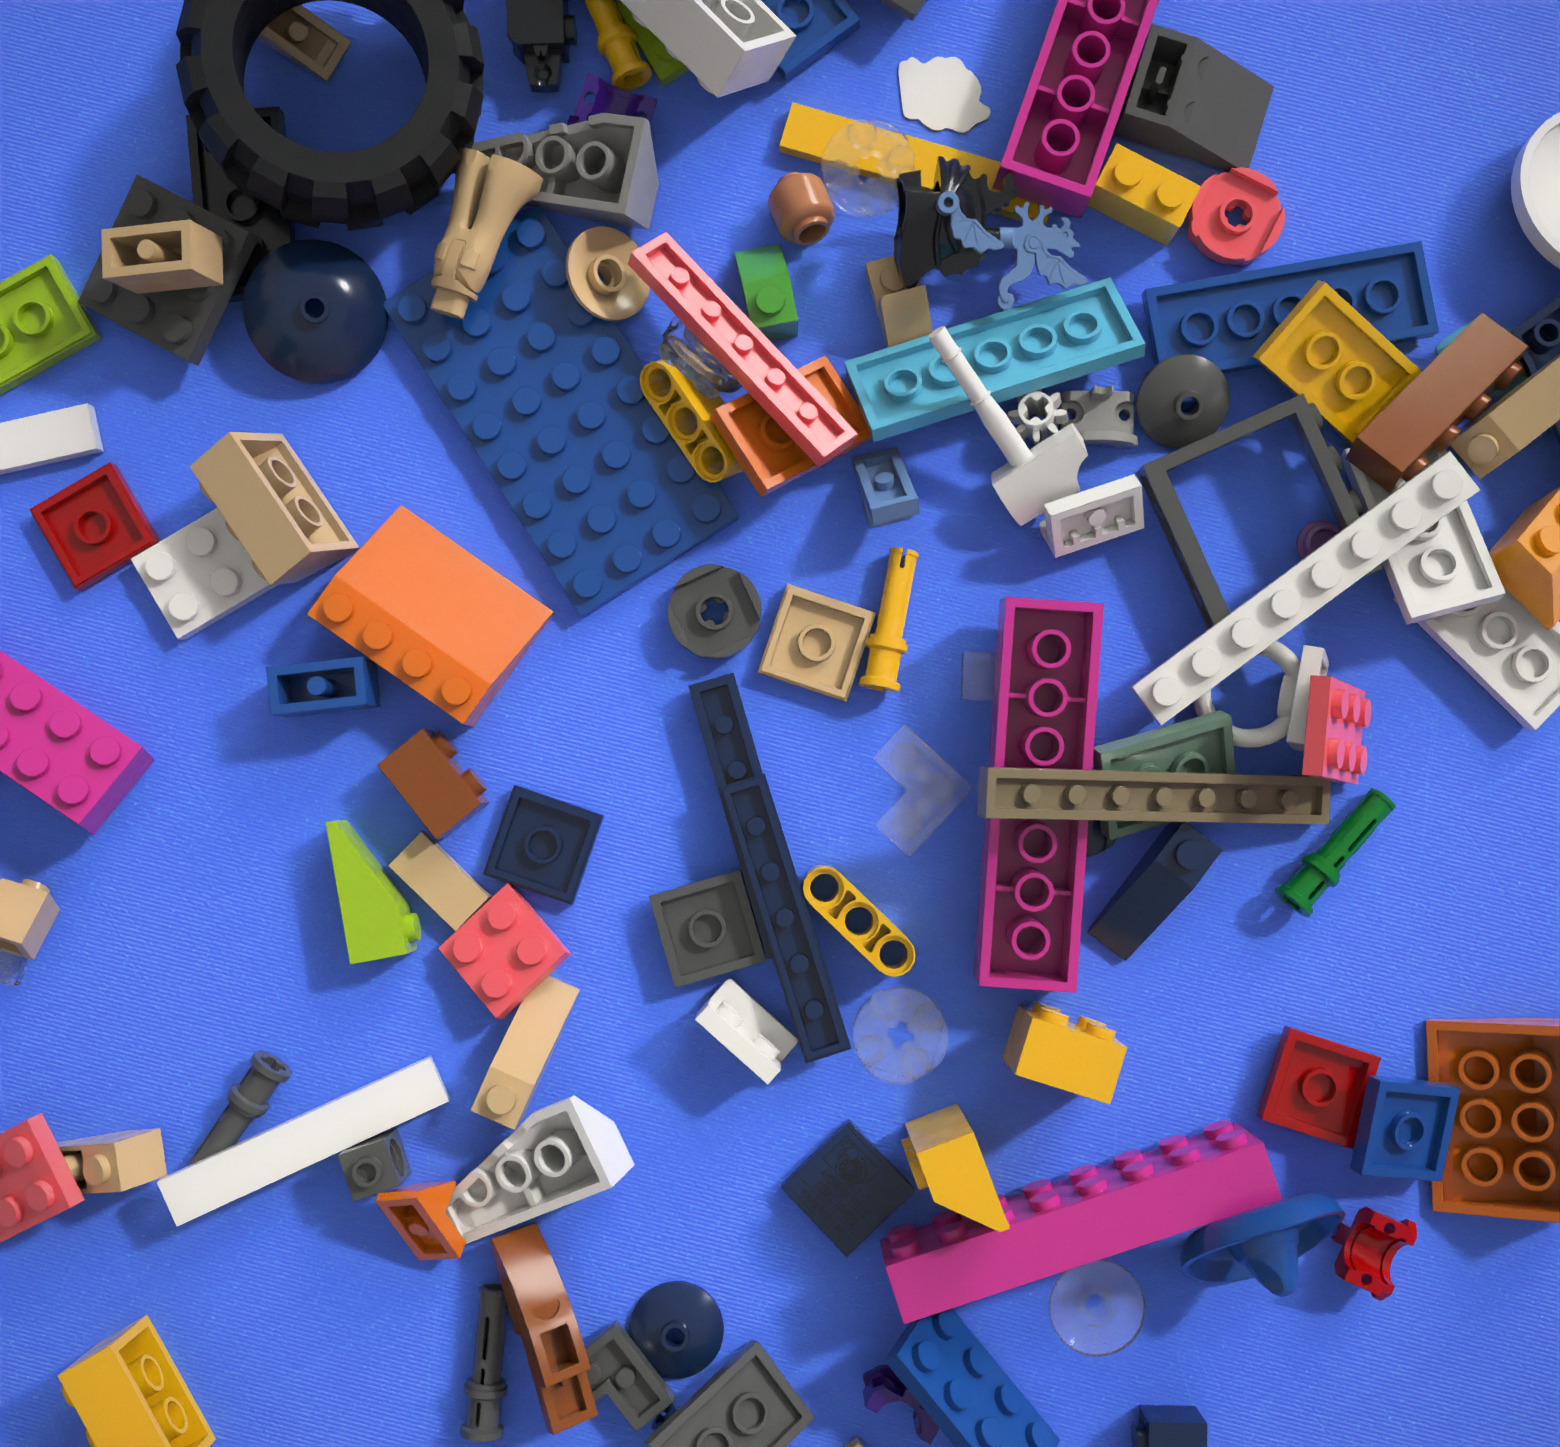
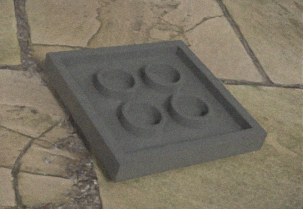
(172, 319)

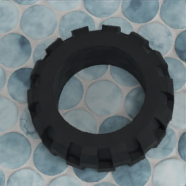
(316, 184)

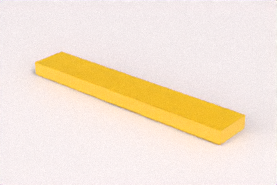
(811, 129)

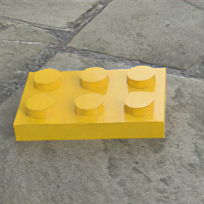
(1336, 361)

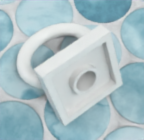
(1292, 698)

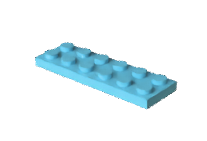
(1007, 350)

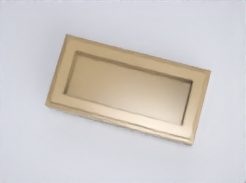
(439, 881)

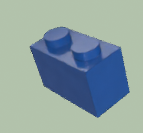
(323, 687)

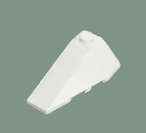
(542, 1166)

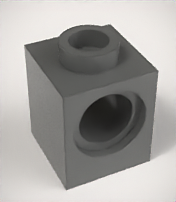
(375, 1165)

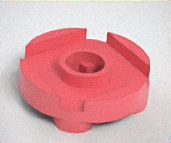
(1261, 210)

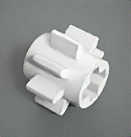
(1038, 404)

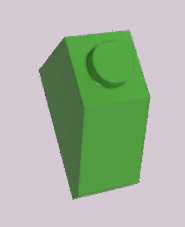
(767, 291)

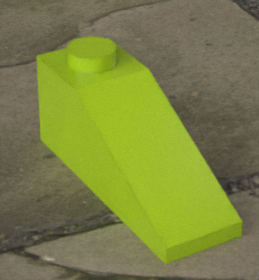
(371, 905)

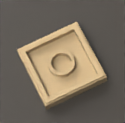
(816, 642)

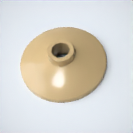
(606, 252)

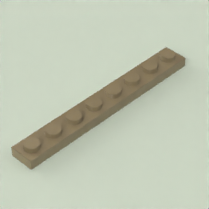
(1151, 796)

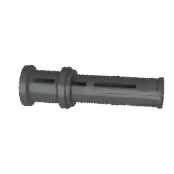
(246, 1102)
(486, 1385)

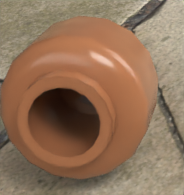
(801, 208)

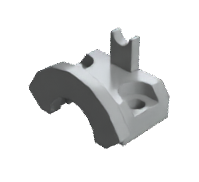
(1098, 415)

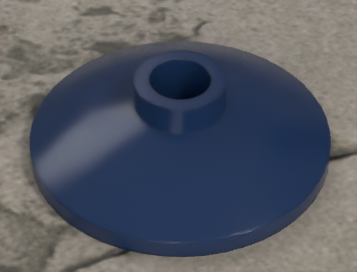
(681, 1307)

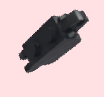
(541, 39)

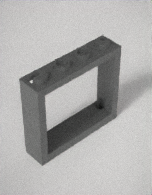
(1175, 523)

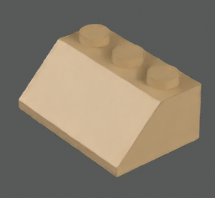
(272, 506)

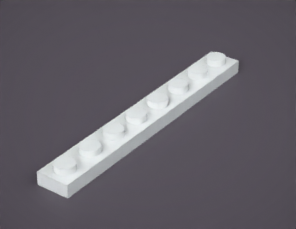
(1305, 588)

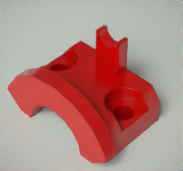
(1370, 1248)

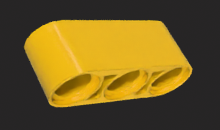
(688, 421)
(868, 941)

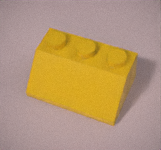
(950, 1163)

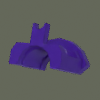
(610, 100)
(885, 1387)

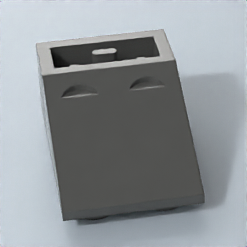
(1193, 101)

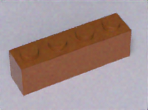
(1437, 402)

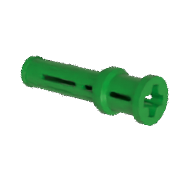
(1322, 868)

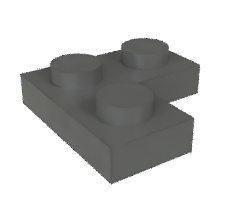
(626, 1376)

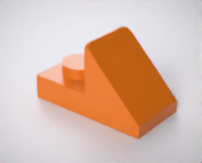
(421, 1219)

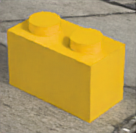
(1143, 195)

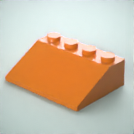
(432, 615)
(1506, 1116)

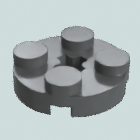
(727, 588)

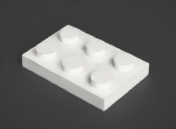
(199, 575)

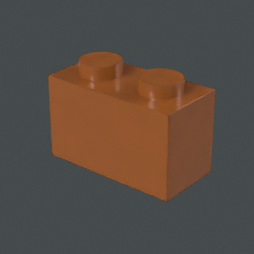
(435, 782)

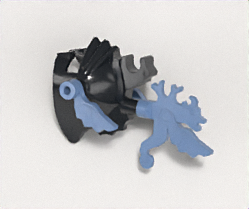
(949, 234)

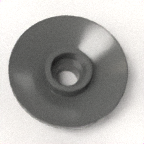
(1166, 388)

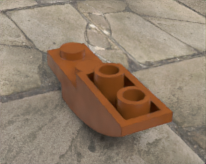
(546, 1325)

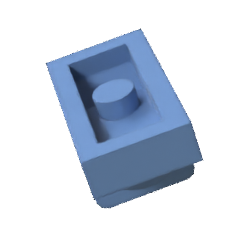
(885, 487)

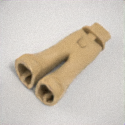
(482, 208)

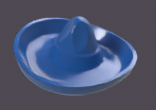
(1261, 1242)

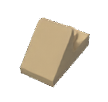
(900, 311)

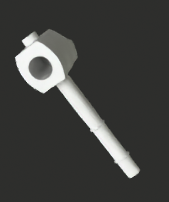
(1032, 474)

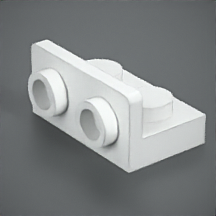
(1093, 516)
(747, 1030)

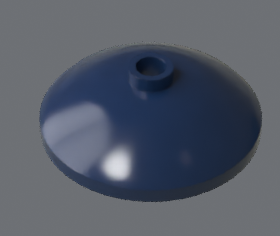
(319, 347)

